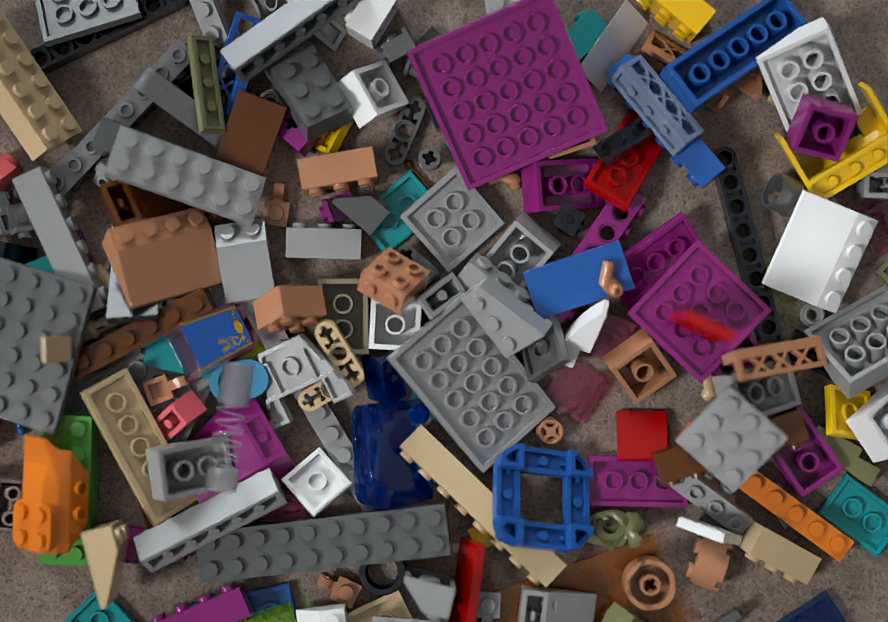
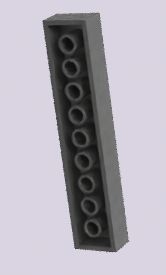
(327, 543)

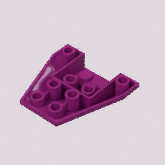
(261, 445)

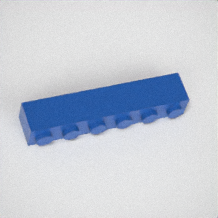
(696, 156)

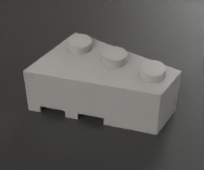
(504, 317)

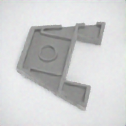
(293, 367)

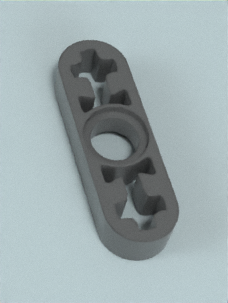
(417, 117)

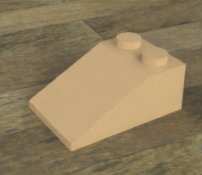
(106, 555)

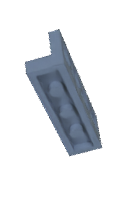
(652, 106)

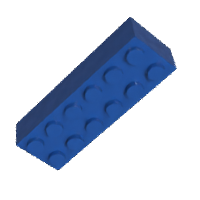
(729, 53)

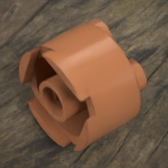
(709, 563)
(644, 596)

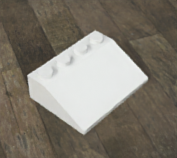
(806, 64)
(819, 251)

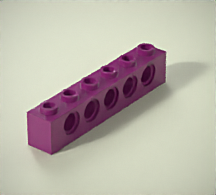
(593, 238)

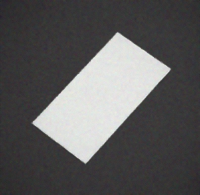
(613, 44)

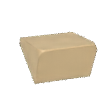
(56, 349)

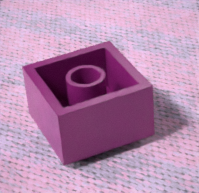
(821, 127)

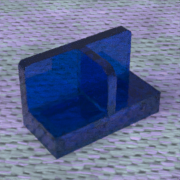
(382, 379)

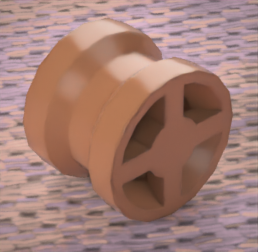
(552, 433)

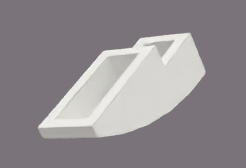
(584, 331)

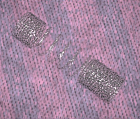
(236, 391)

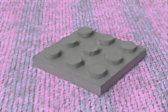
(451, 219)
(731, 438)

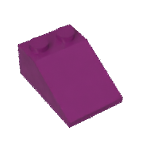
(557, 182)

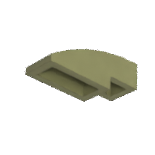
(848, 455)

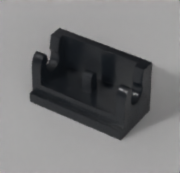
(622, 142)

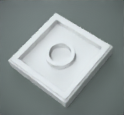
(316, 482)
(709, 531)

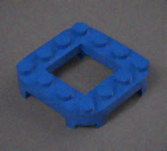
(575, 499)

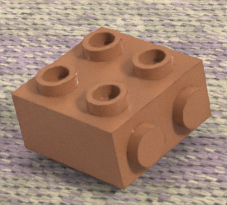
(393, 280)

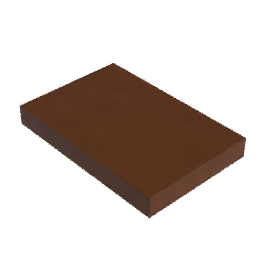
(251, 132)

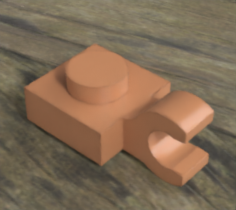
(276, 210)
(161, 388)
(343, 589)

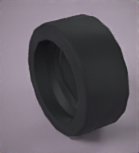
(383, 589)

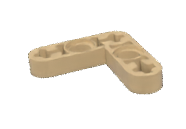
(355, 365)

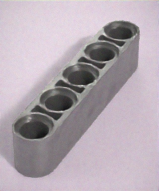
(172, 101)

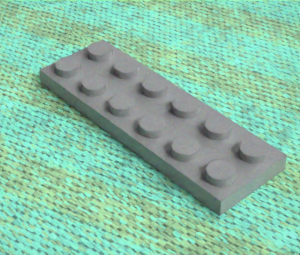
(185, 176)

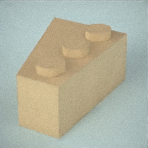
(778, 553)

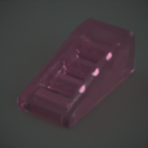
(881, 215)

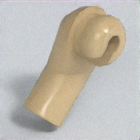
(708, 392)

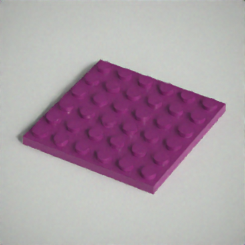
(507, 90)

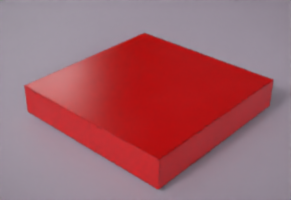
(640, 434)

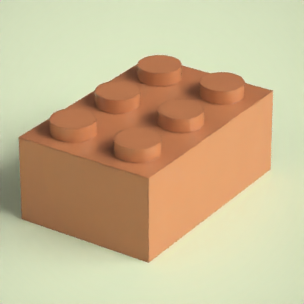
(338, 171)

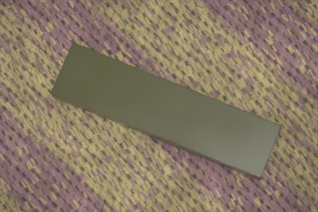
(206, 84)

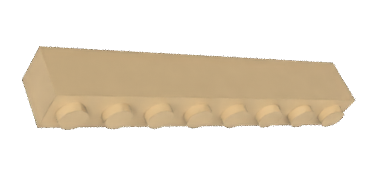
(473, 499)

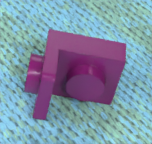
(331, 212)

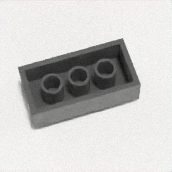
(309, 91)

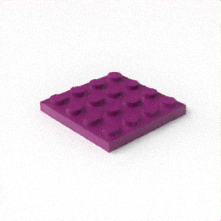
(709, 289)

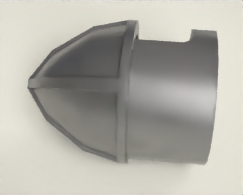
(789, 190)

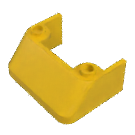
(860, 156)

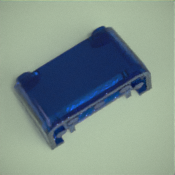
(380, 472)

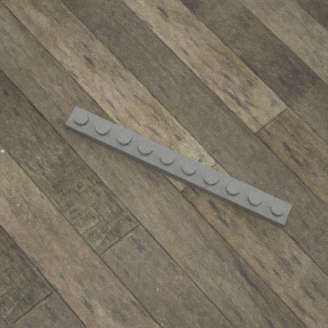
(322, 419)

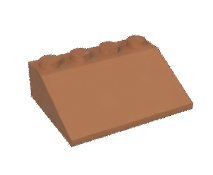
(163, 257)

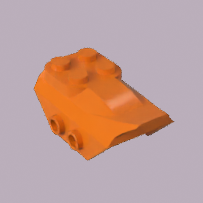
(52, 499)

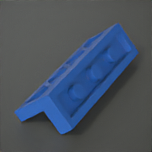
(236, 83)

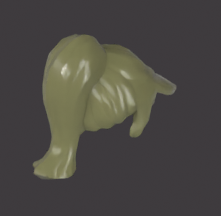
(629, 528)

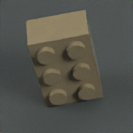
(349, 311)

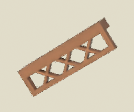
(659, 58)
(777, 352)

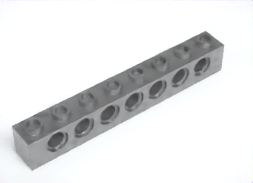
(130, 111)

